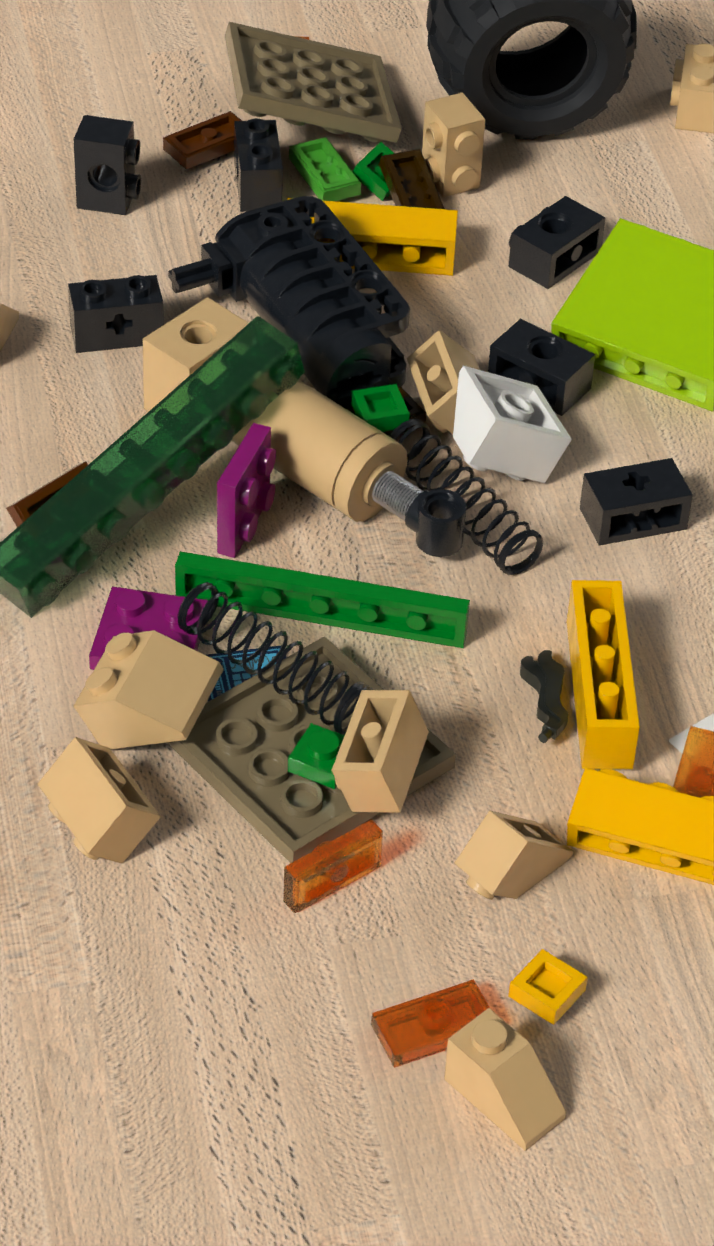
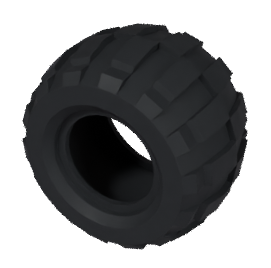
(538, 87)

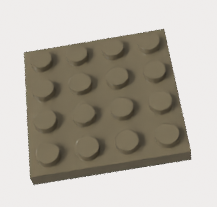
(311, 83)
(245, 748)

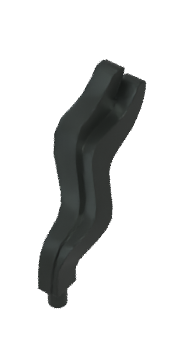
(547, 679)

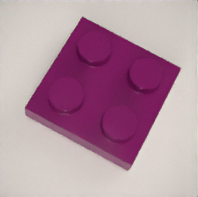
(245, 490)
(141, 612)

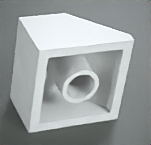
(507, 426)

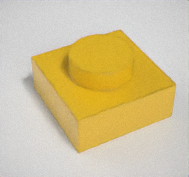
(547, 986)

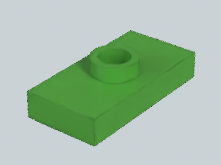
(324, 170)

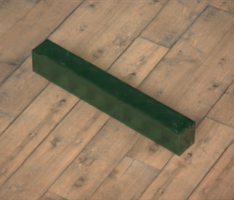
(146, 464)

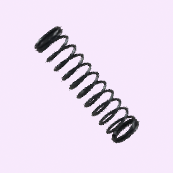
(507, 548)
(207, 613)

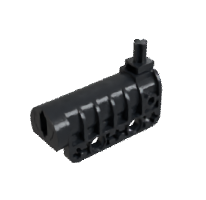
(308, 293)

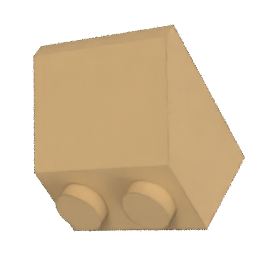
(146, 690)

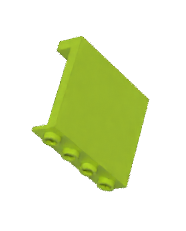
(647, 312)

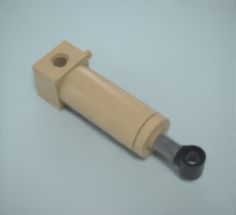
(313, 436)

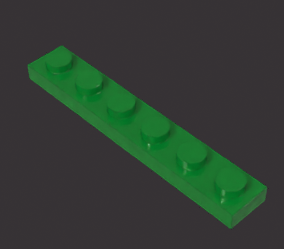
(327, 599)

